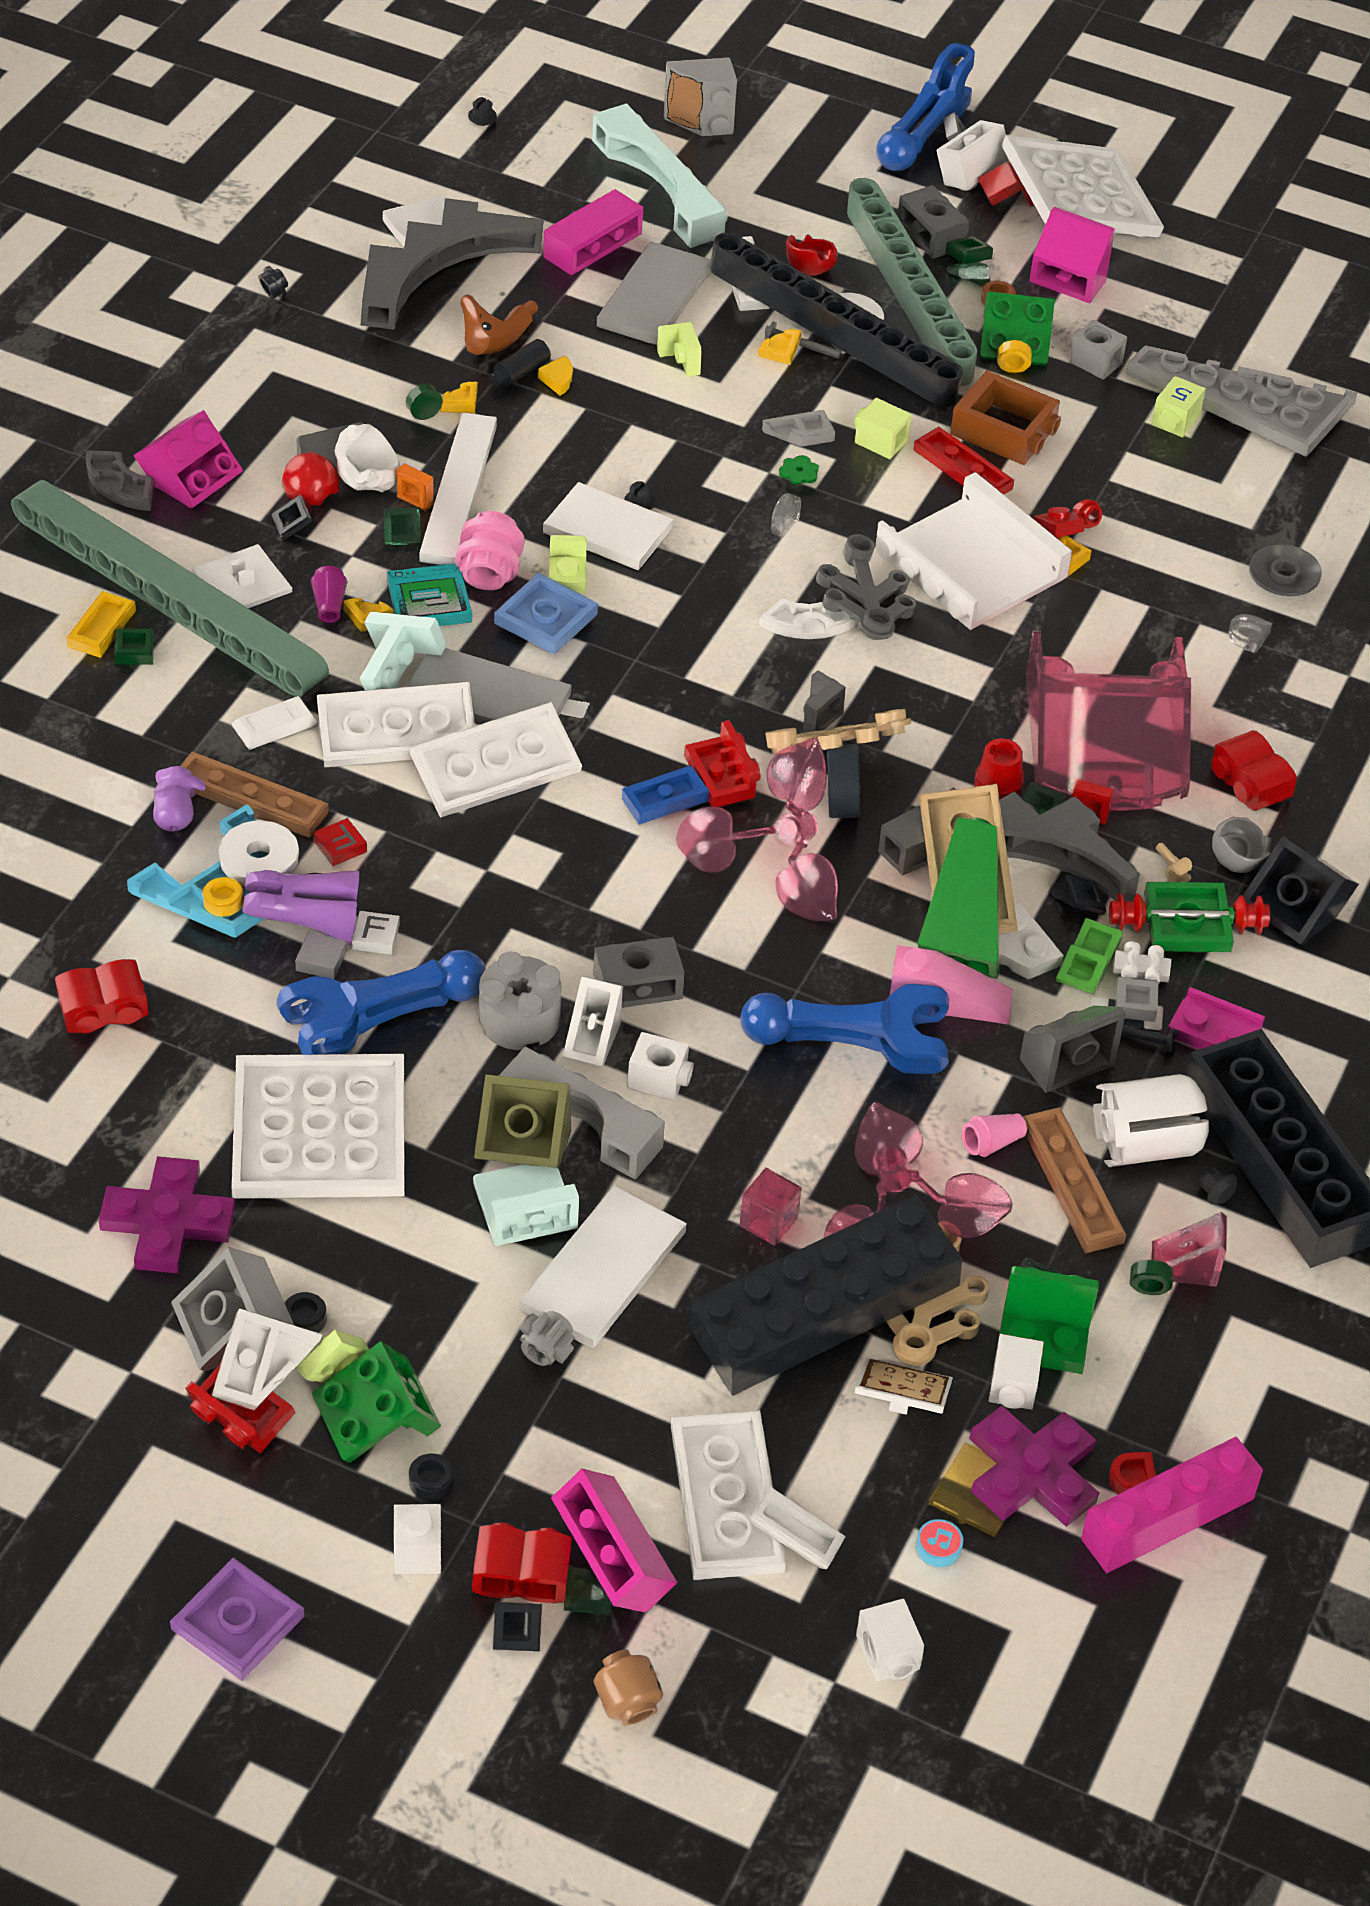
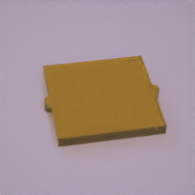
(954, 1490)

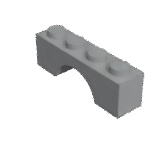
(627, 1132)

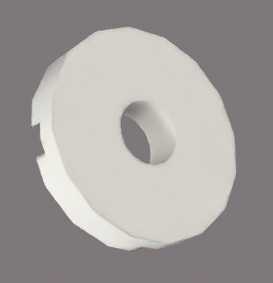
(254, 837)

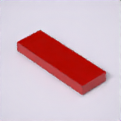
(959, 460)

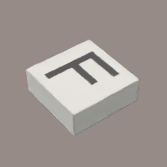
(375, 932)

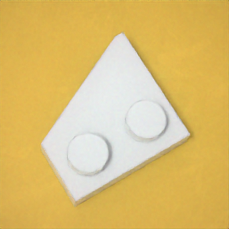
(1029, 949)
(260, 1358)

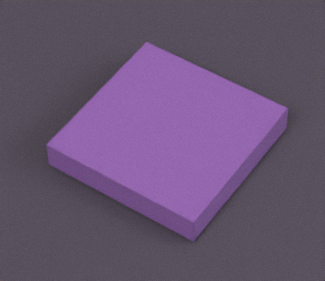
(237, 1619)

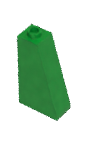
(966, 899)

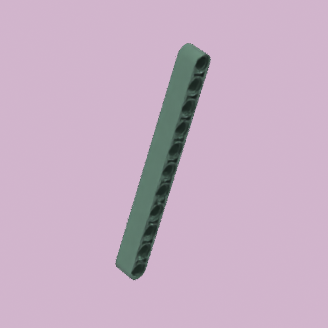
(170, 588)

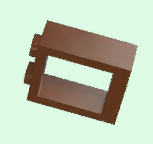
(976, 427)

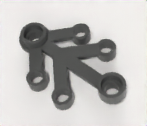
(872, 620)

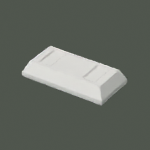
(274, 722)
(796, 1528)

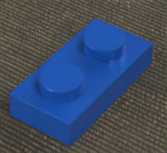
(665, 795)

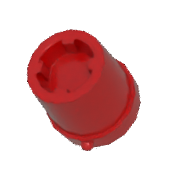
(1001, 766)

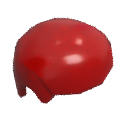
(811, 255)
(311, 477)

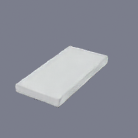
(387, 722)
(495, 759)
(604, 1264)
(721, 1481)

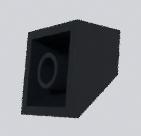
(1300, 890)

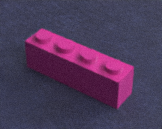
(1171, 1504)

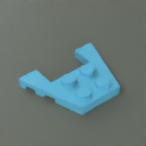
(187, 899)

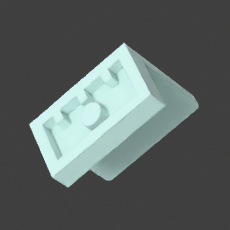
(526, 1202)

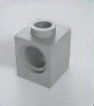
(1098, 349)

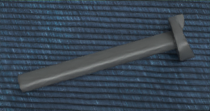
(771, 331)

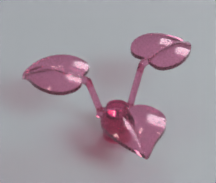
(811, 882)
(887, 1147)

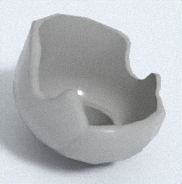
(1240, 845)

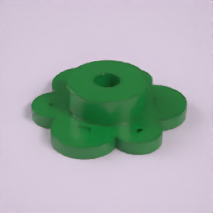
(799, 470)

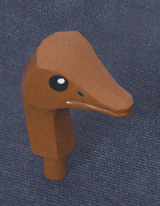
(489, 334)

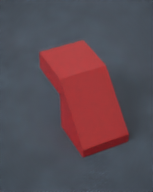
(1002, 183)

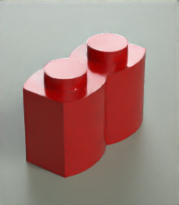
(1253, 770)
(101, 996)
(521, 1563)

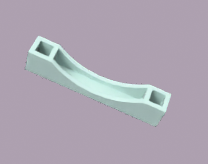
(628, 139)

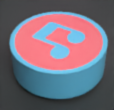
(939, 1543)

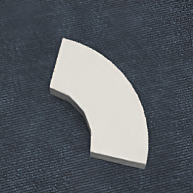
(805, 620)

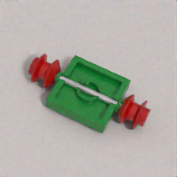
(1189, 915)

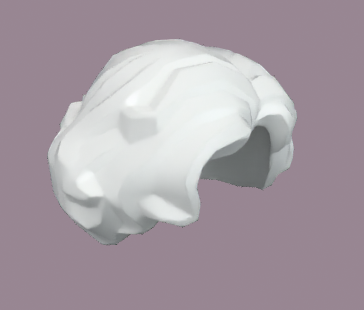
(366, 459)

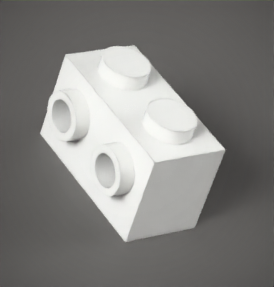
(972, 155)

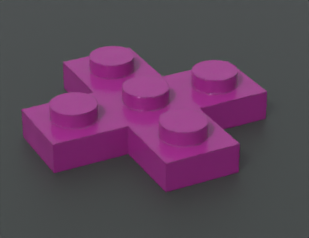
(167, 1214)
(1033, 1466)

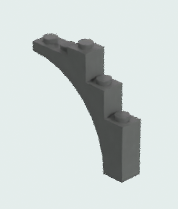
(429, 248)
(1059, 838)

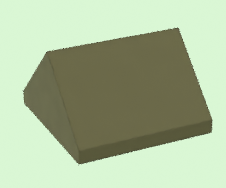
(523, 1121)

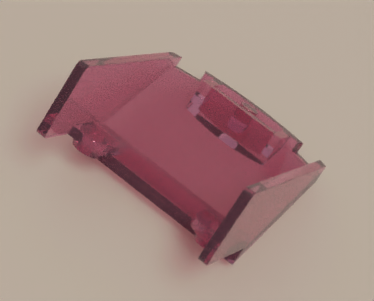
(1111, 728)

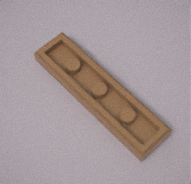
(267, 799)
(1073, 1181)

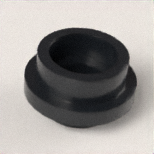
(273, 282)

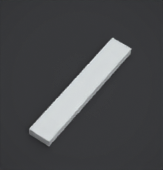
(458, 488)

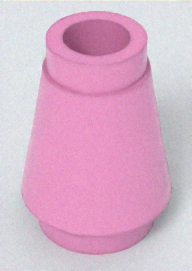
(992, 1132)

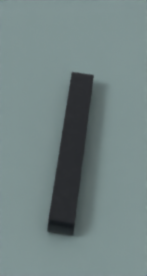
(836, 319)

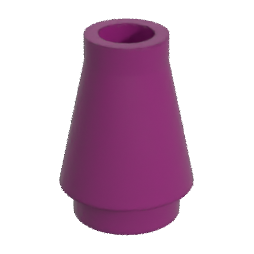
(329, 591)

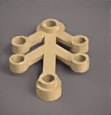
(887, 722)
(927, 1339)

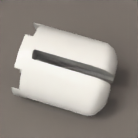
(1151, 1138)

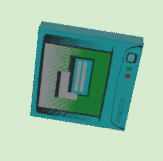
(430, 593)

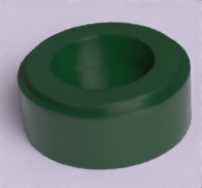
(424, 401)
(1151, 1277)

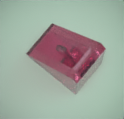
(1195, 1251)

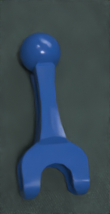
(943, 95)
(351, 1008)
(876, 1026)

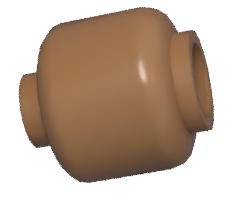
(628, 1687)

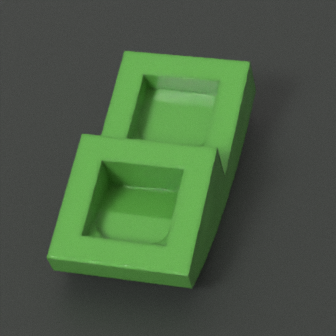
(1090, 956)

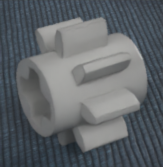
(547, 1338)

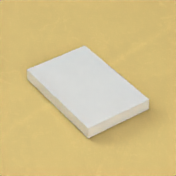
(610, 525)

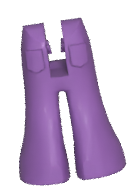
(310, 900)

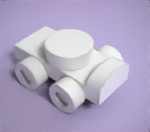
(1142, 967)

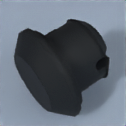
(482, 112)
(641, 495)
(1218, 1185)

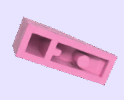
(969, 991)

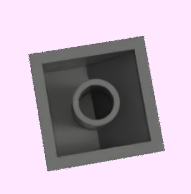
(1073, 1046)

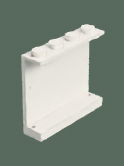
(977, 554)

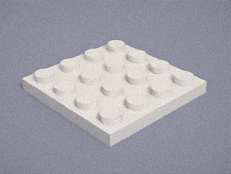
(1083, 182)
(318, 1126)

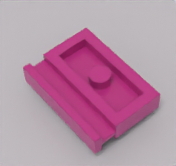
(1210, 1020)

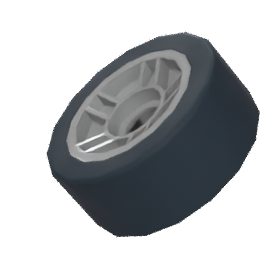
(843, 781)

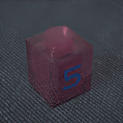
(770, 1206)

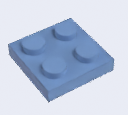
(546, 613)

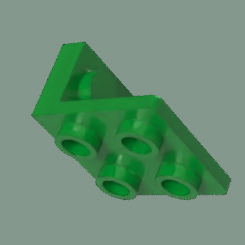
(1019, 319)
(1053, 1311)
(373, 1400)

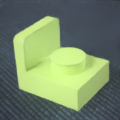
(683, 343)
(568, 561)
(331, 1356)

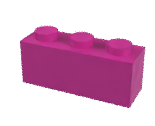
(593, 232)
(613, 1540)

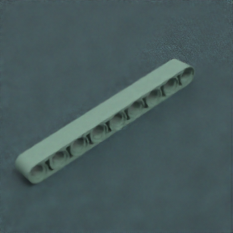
(909, 276)

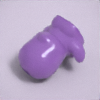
(173, 797)

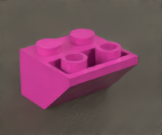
(1072, 255)
(189, 460)

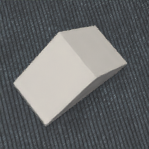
(594, 1021)

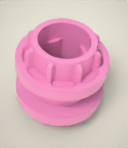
(490, 550)

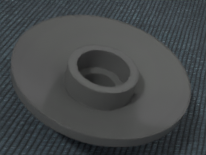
(1285, 570)

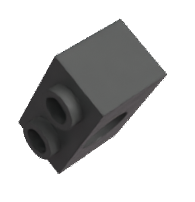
(931, 220)
(645, 969)

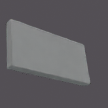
(653, 292)
(493, 686)

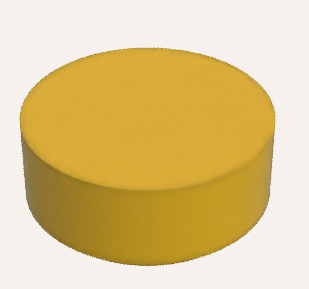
(1014, 356)
(223, 896)

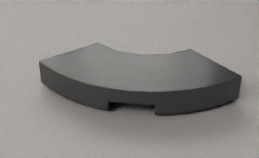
(117, 481)

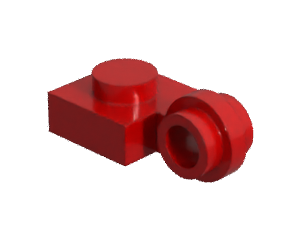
(1063, 523)

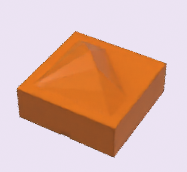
(415, 487)

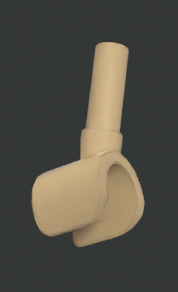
(1177, 868)

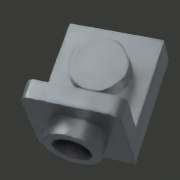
(824, 702)

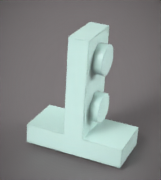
(395, 642)

